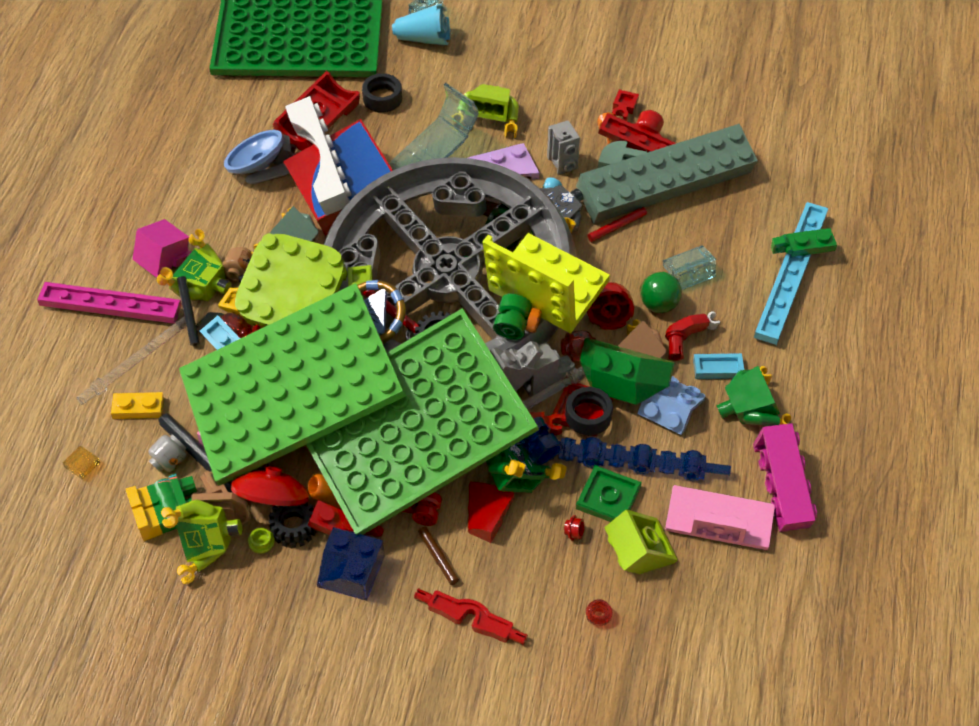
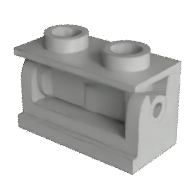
(563, 147)

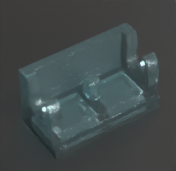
(692, 266)

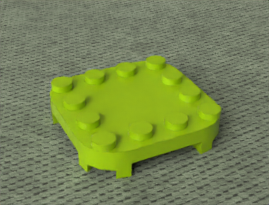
(287, 277)

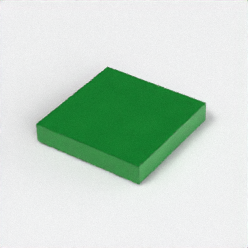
(608, 494)

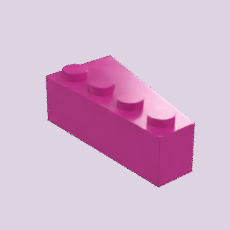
(785, 477)

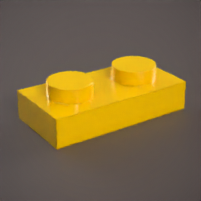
(137, 405)

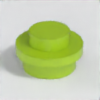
(261, 540)

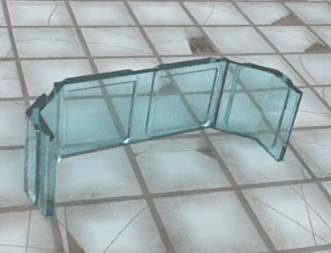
(444, 134)

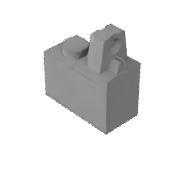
(518, 364)
(549, 370)

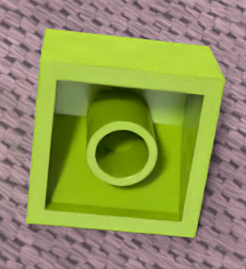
(639, 542)

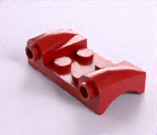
(332, 100)

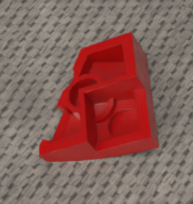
(487, 509)

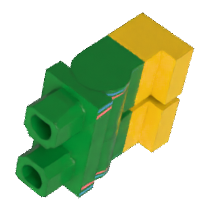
(150, 500)

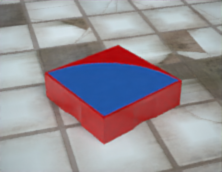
(358, 158)

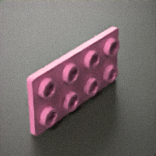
(720, 517)

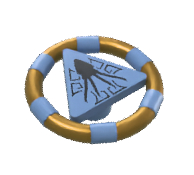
(377, 307)

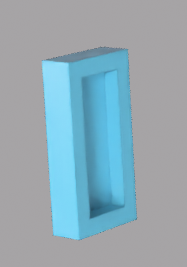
(717, 365)

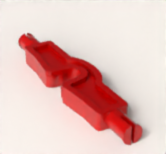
(484, 621)

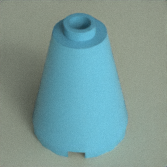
(424, 26)

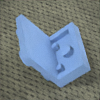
(672, 406)

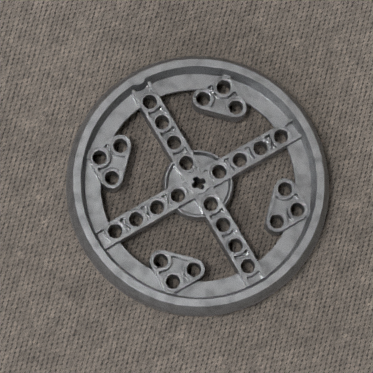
(448, 266)

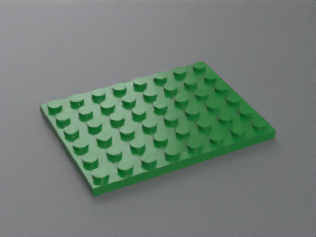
(297, 38)

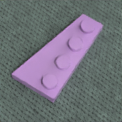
(514, 158)

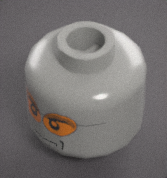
(167, 453)

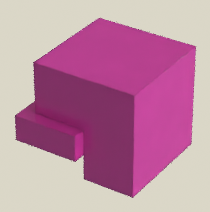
(160, 247)

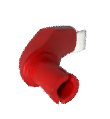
(684, 328)

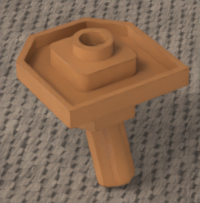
(216, 495)

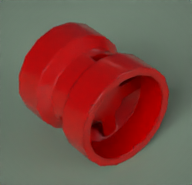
(426, 510)

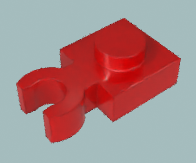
(624, 103)

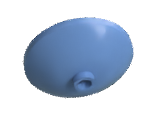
(254, 152)

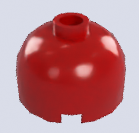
(612, 307)

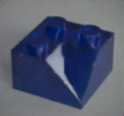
(350, 563)

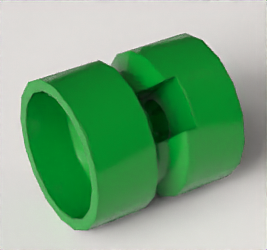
(512, 316)

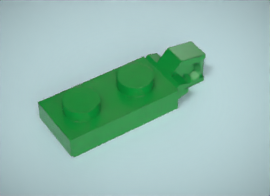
(805, 242)

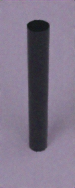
(188, 311)

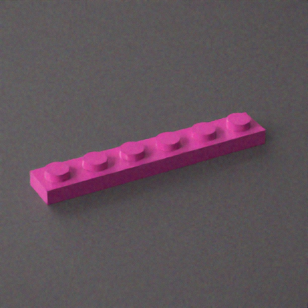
(109, 302)

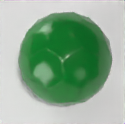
(661, 292)

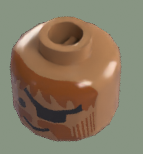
(236, 262)

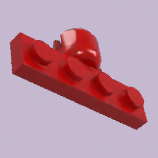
(641, 136)

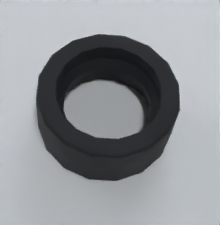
(382, 81)
(594, 396)

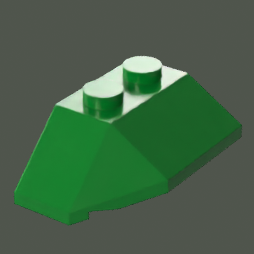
(624, 372)

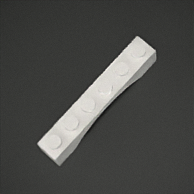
(329, 185)

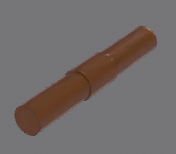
(438, 555)

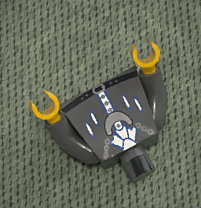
(567, 203)

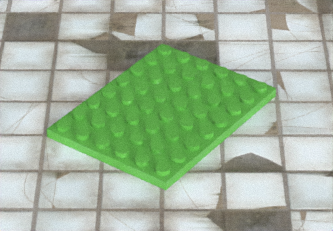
(289, 384)
(450, 422)

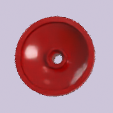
(270, 488)

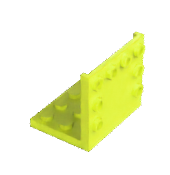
(547, 277)

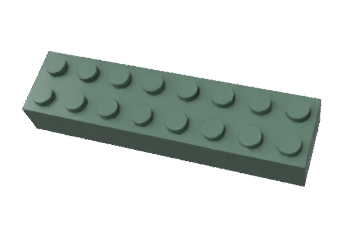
(666, 173)

